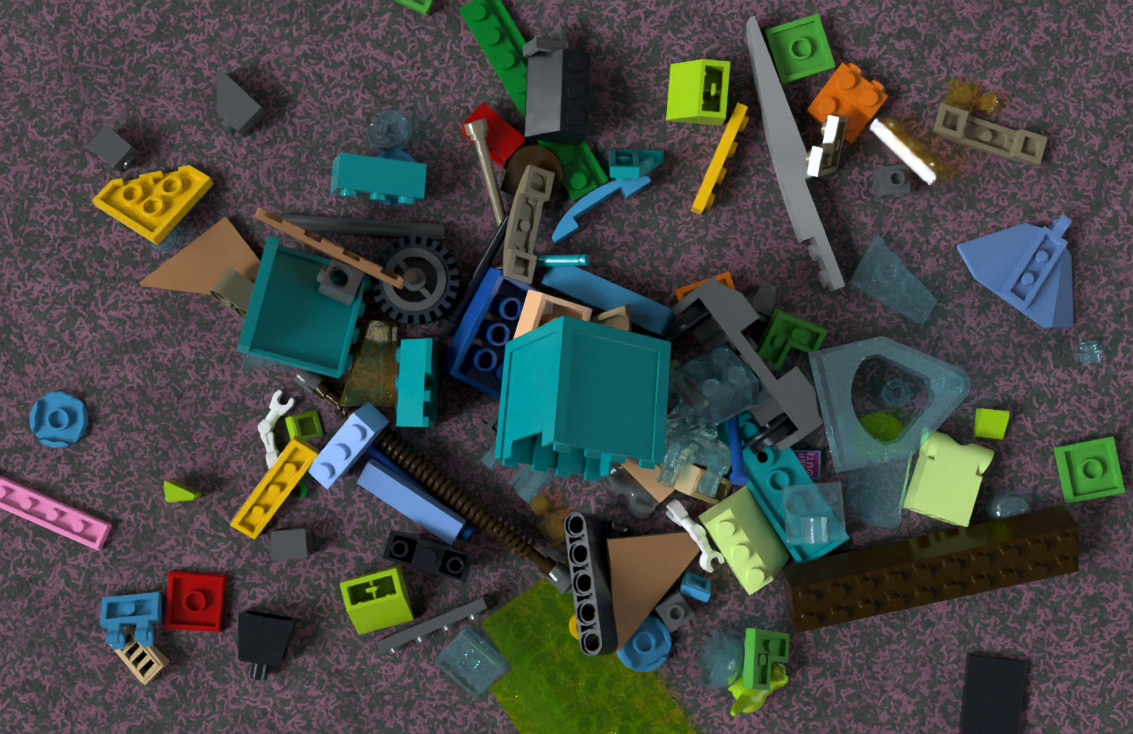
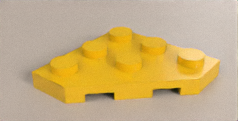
(154, 200)

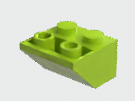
(698, 92)
(377, 599)

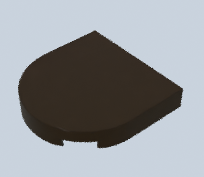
(538, 156)

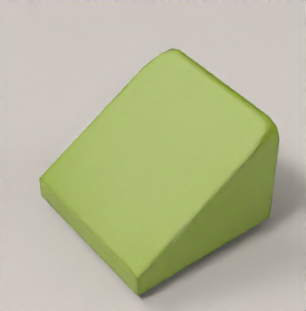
(990, 423)
(305, 425)
(177, 491)

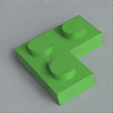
(785, 332)
(760, 650)

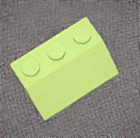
(746, 539)

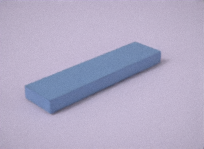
(411, 501)

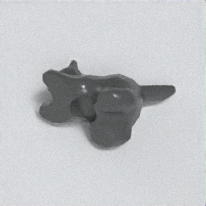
(639, 500)

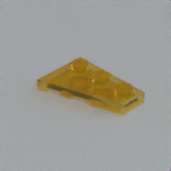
(913, 153)
(374, 367)

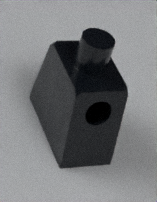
(264, 640)

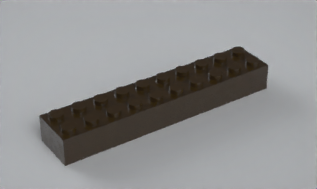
(931, 568)

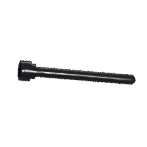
(451, 321)

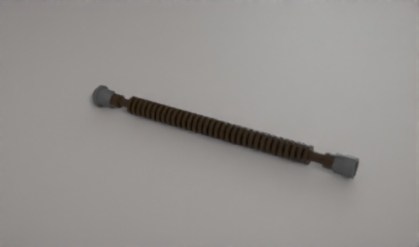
(555, 571)

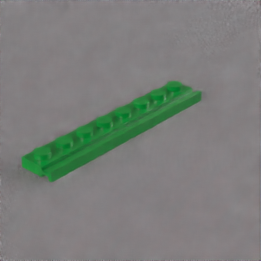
(504, 50)

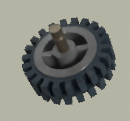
(430, 280)

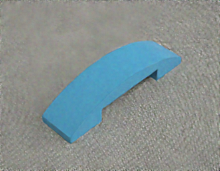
(568, 226)

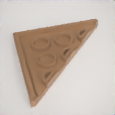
(330, 248)
(205, 260)
(642, 572)

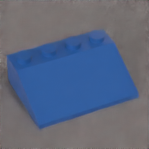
(489, 323)

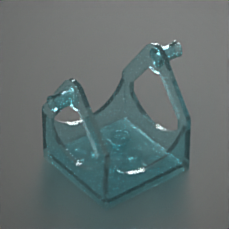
(848, 440)

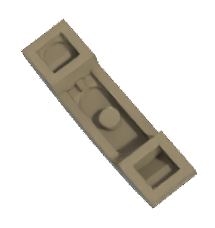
(989, 137)
(524, 222)

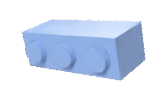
(347, 445)

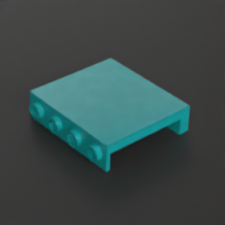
(293, 320)

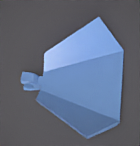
(1027, 270)

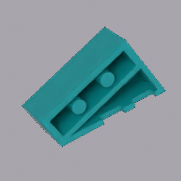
(378, 179)

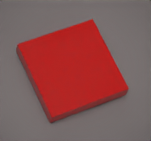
(195, 601)

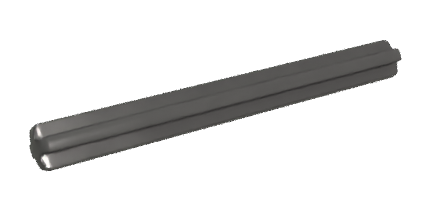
(367, 227)

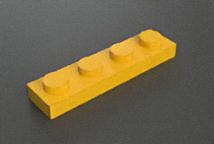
(725, 149)
(274, 487)

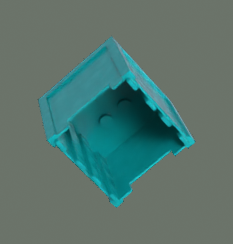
(583, 399)

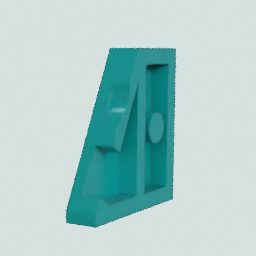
(633, 163)

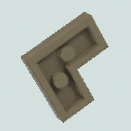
(825, 157)

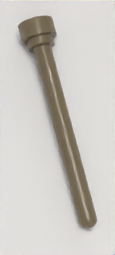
(477, 132)

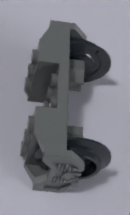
(786, 396)

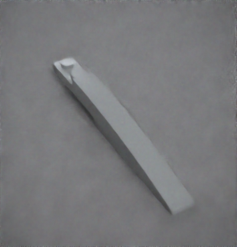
(789, 158)

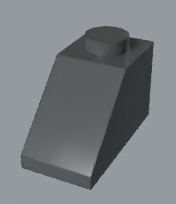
(236, 106)

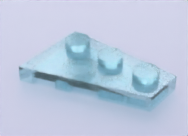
(891, 284)

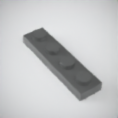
(422, 630)

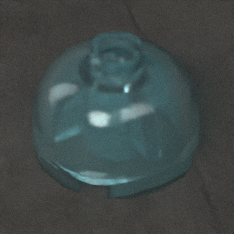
(720, 661)

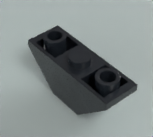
(428, 555)

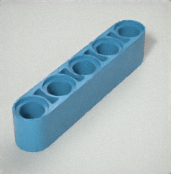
(606, 296)

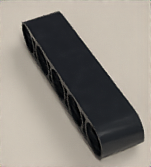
(593, 597)

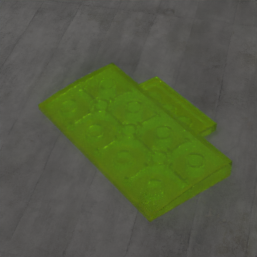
(560, 687)

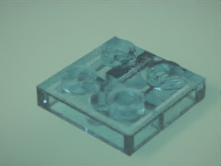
(813, 513)

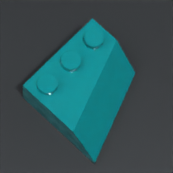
(417, 383)

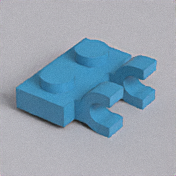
(130, 611)

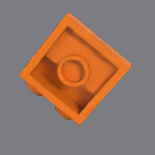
(851, 96)

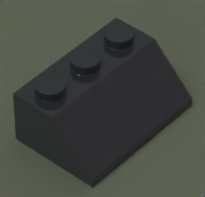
(557, 97)

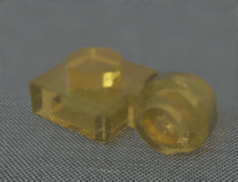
(964, 97)
(553, 525)

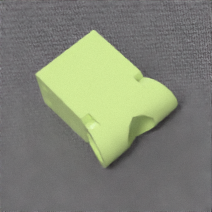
(947, 479)

